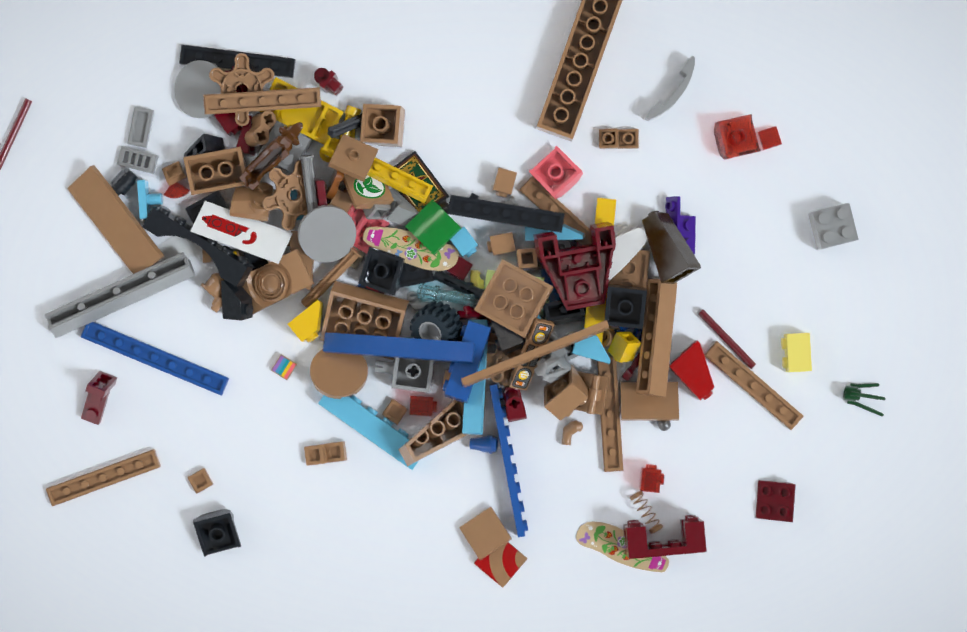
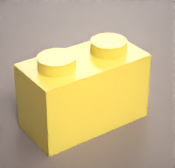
(797, 352)

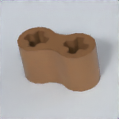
(259, 132)

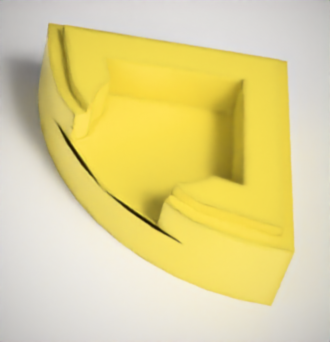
(475, 278)

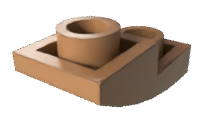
(618, 138)

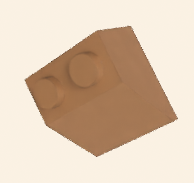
(382, 125)
(565, 394)

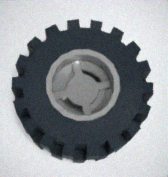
(436, 323)

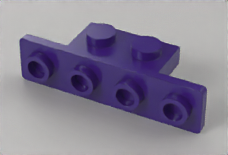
(685, 224)

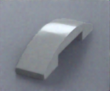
(686, 72)

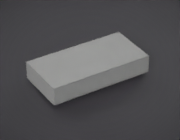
(140, 127)

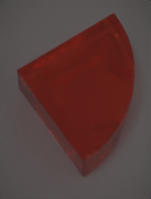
(176, 191)

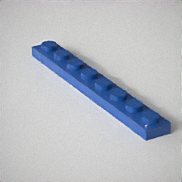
(507, 452)

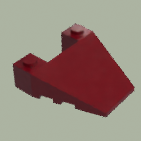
(579, 271)

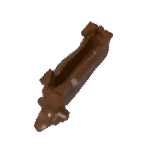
(271, 155)

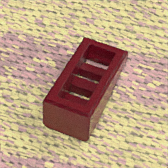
(247, 150)

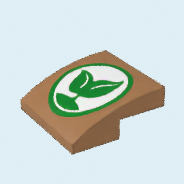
(367, 193)

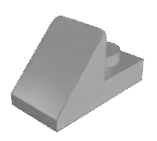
(401, 210)

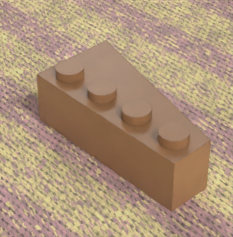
(436, 434)

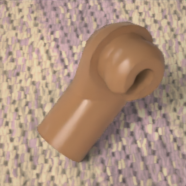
(569, 430)

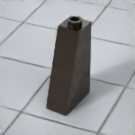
(669, 249)

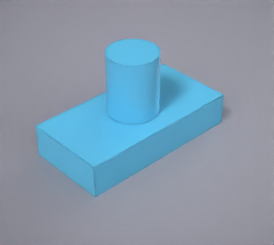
(146, 199)

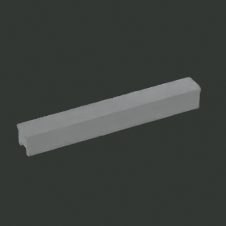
(119, 294)

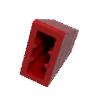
(694, 371)

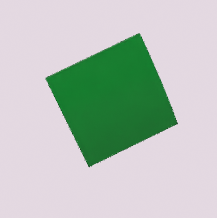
(433, 227)

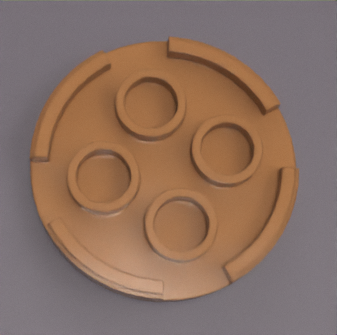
(338, 374)

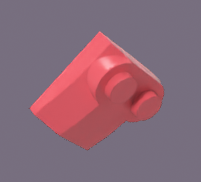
(556, 173)

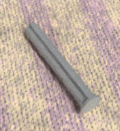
(309, 181)

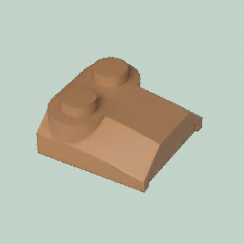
(248, 202)

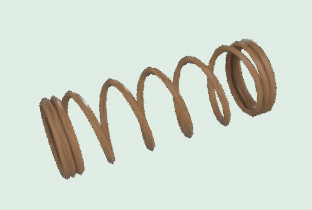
(655, 528)

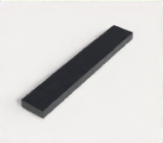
(225, 59)
(506, 213)

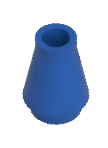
(485, 444)

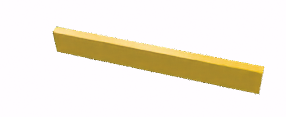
(604, 213)

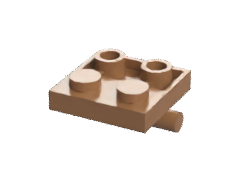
(597, 393)

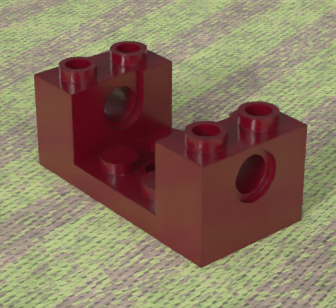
(692, 539)

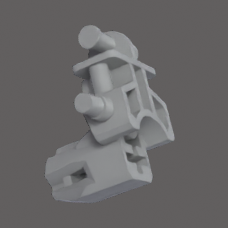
(549, 362)

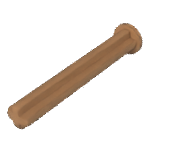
(320, 288)

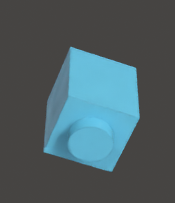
(464, 243)

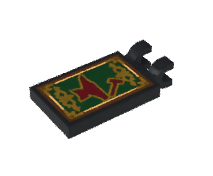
(416, 167)

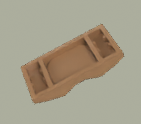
(277, 281)

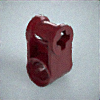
(514, 404)

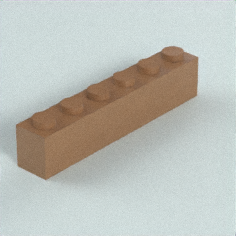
(656, 338)

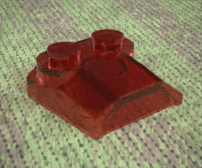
(736, 137)

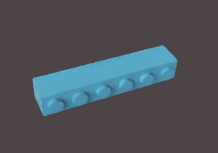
(368, 424)

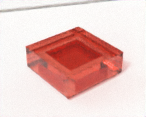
(769, 138)

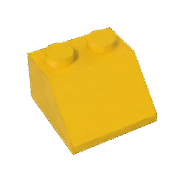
(308, 322)

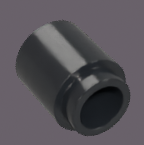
(124, 181)

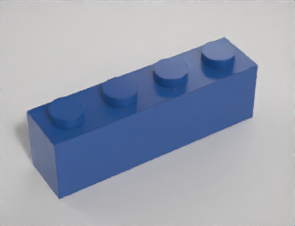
(453, 387)

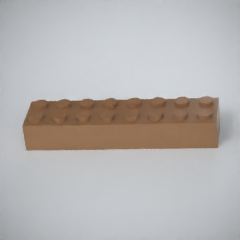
(578, 67)

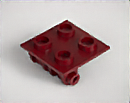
(775, 501)

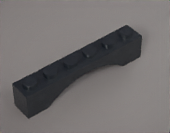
(230, 266)

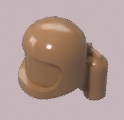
(213, 287)

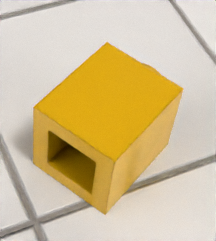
(624, 347)

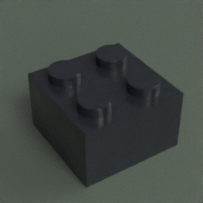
(625, 306)

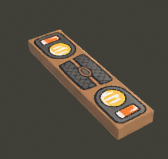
(536, 338)

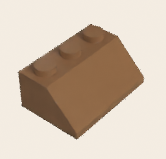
(215, 170)

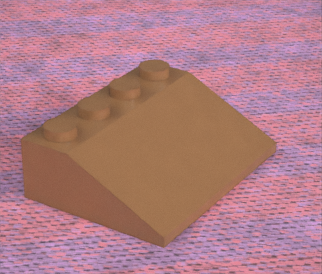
(363, 312)

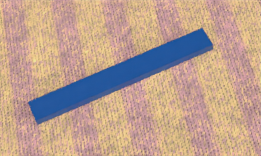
(399, 347)
(155, 357)

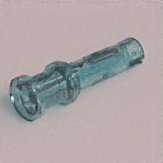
(438, 293)

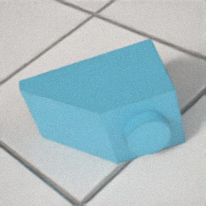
(591, 349)

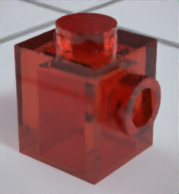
(651, 478)

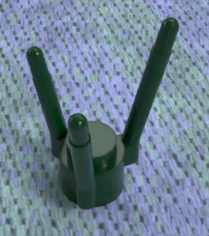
(852, 393)

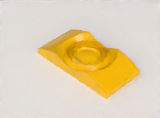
(314, 119)

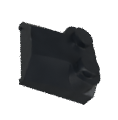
(382, 271)
(216, 531)

